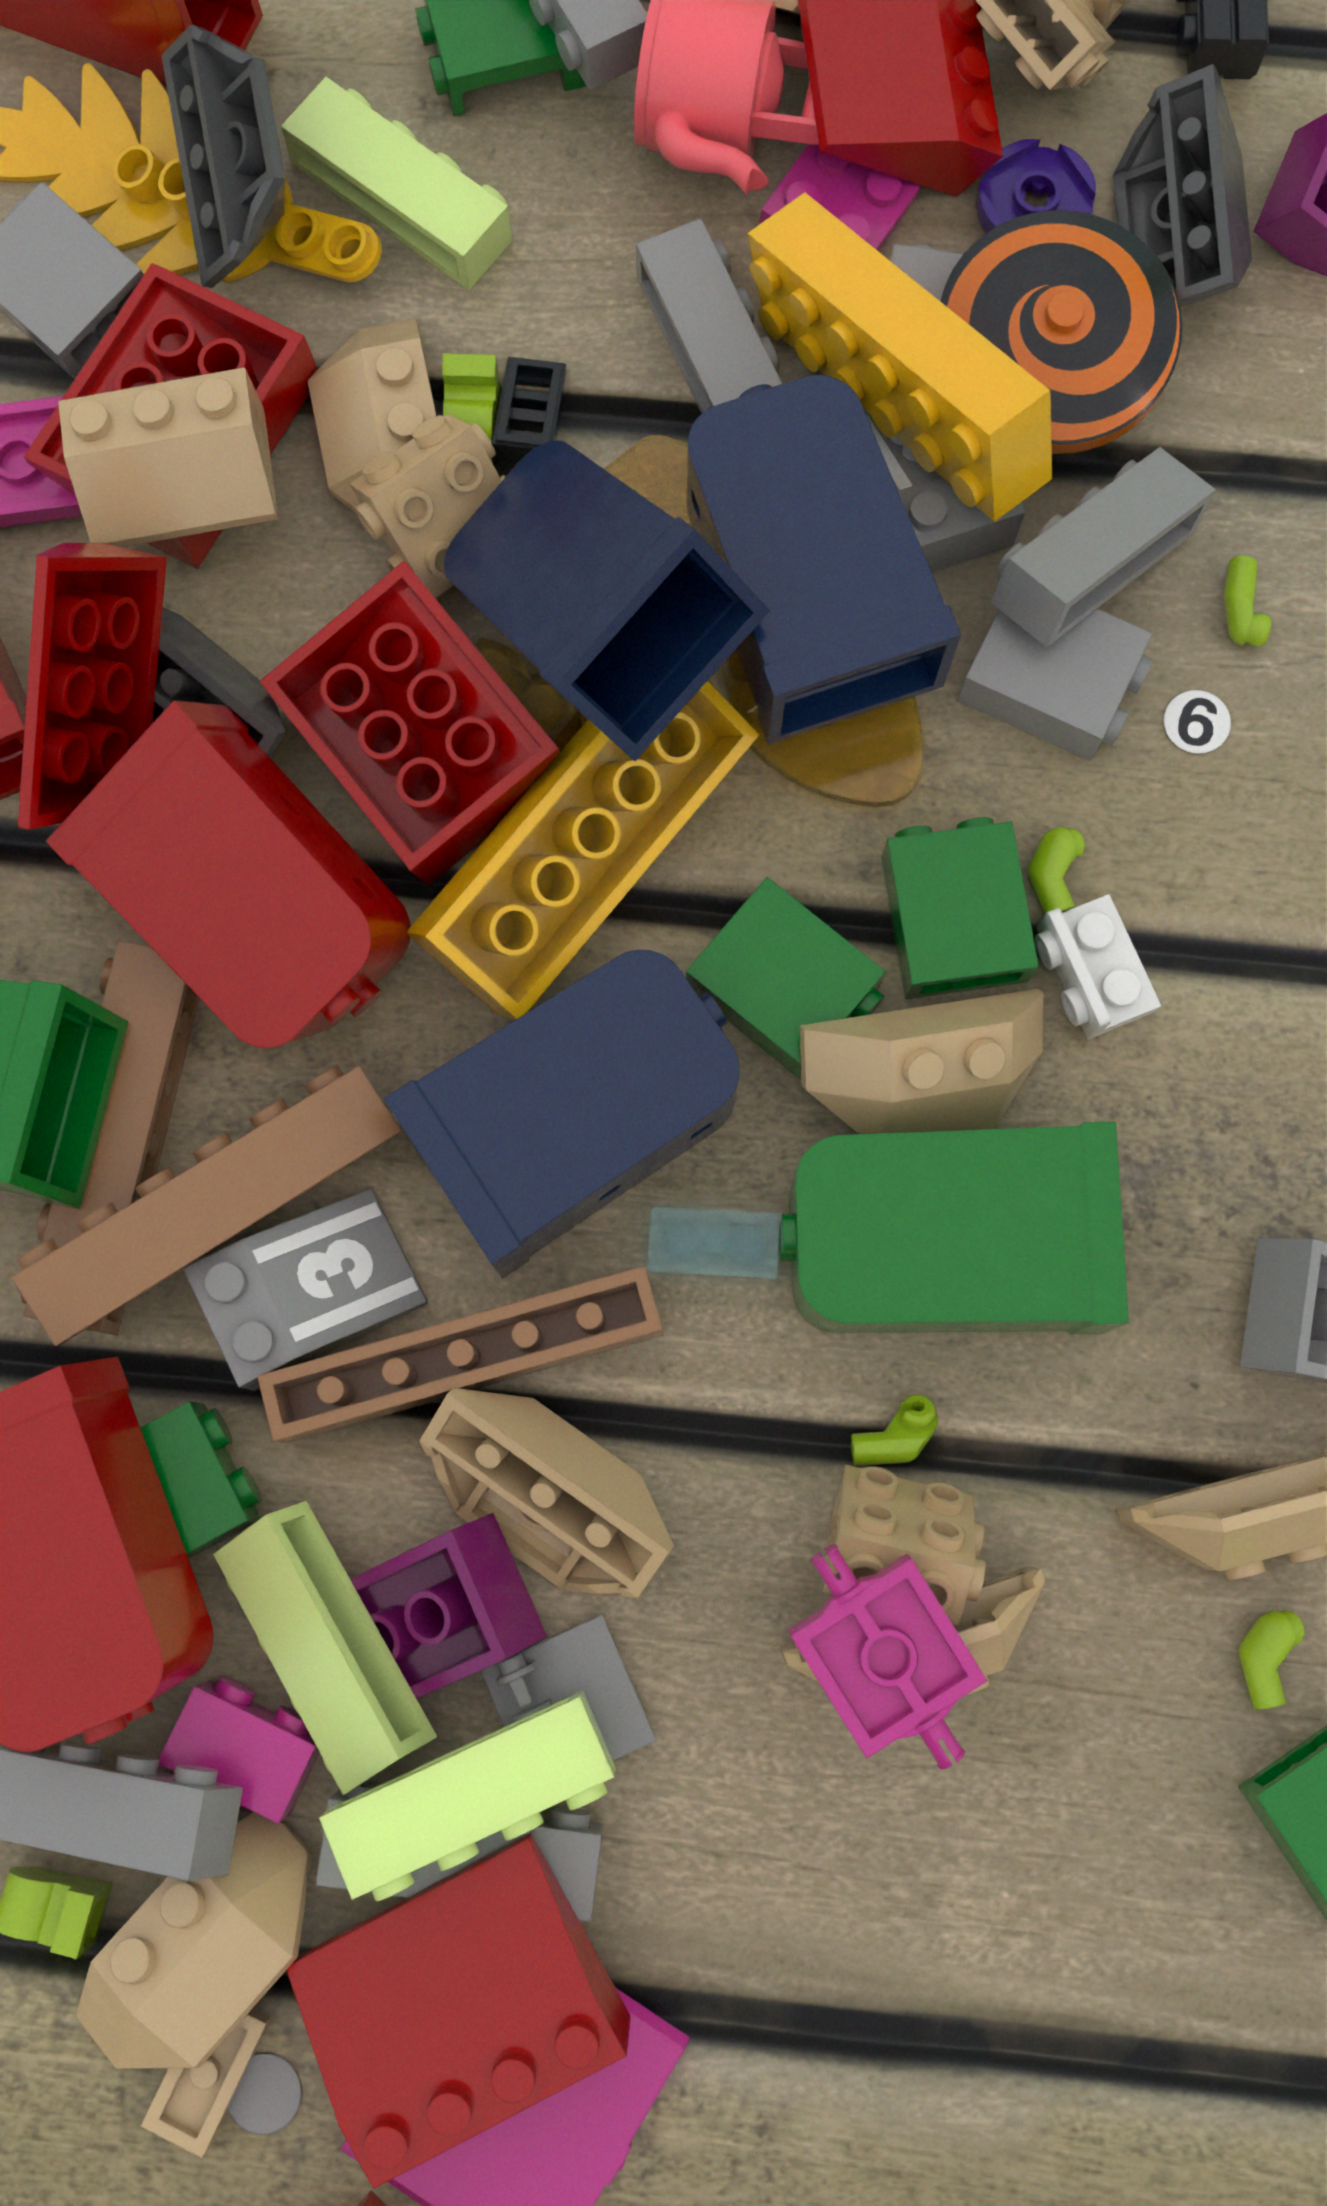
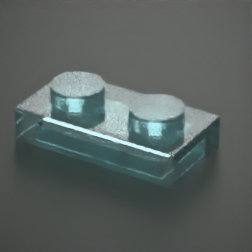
(713, 1243)

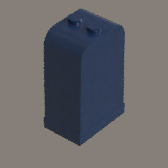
(817, 531)
(601, 592)
(572, 1103)

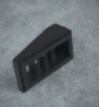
(513, 444)

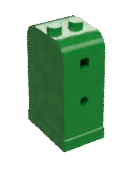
(53, 1087)
(959, 1232)

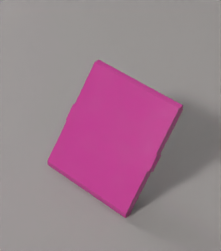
(562, 2145)

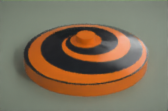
(1079, 313)

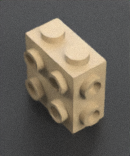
(1056, 39)
(426, 494)
(888, 1516)

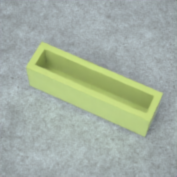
(398, 182)
(324, 1646)
(467, 1796)

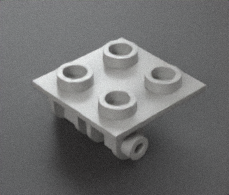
(565, 1665)

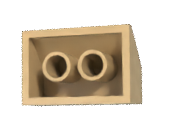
(169, 458)

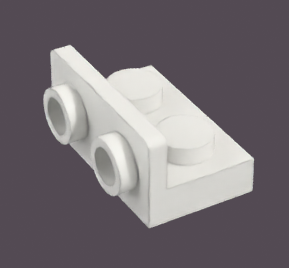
(1096, 967)

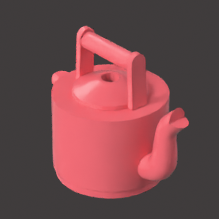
(714, 86)

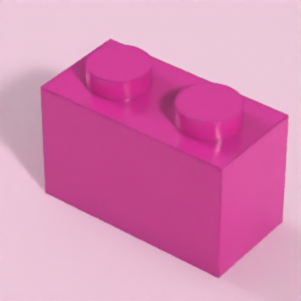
(247, 1745)

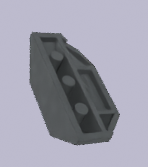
(224, 148)
(1186, 187)
(202, 672)

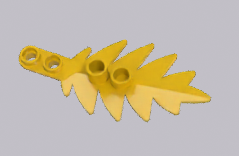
(143, 188)

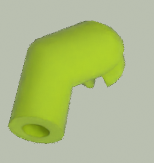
(1239, 603)
(1049, 865)
(902, 1438)
(1262, 1653)

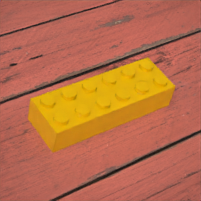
(905, 357)
(575, 852)

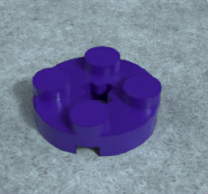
(1026, 167)

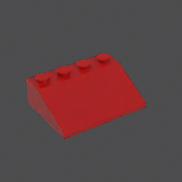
(903, 88)
(181, 332)
(87, 671)
(412, 722)
(457, 2010)

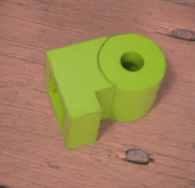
(472, 389)
(53, 1909)

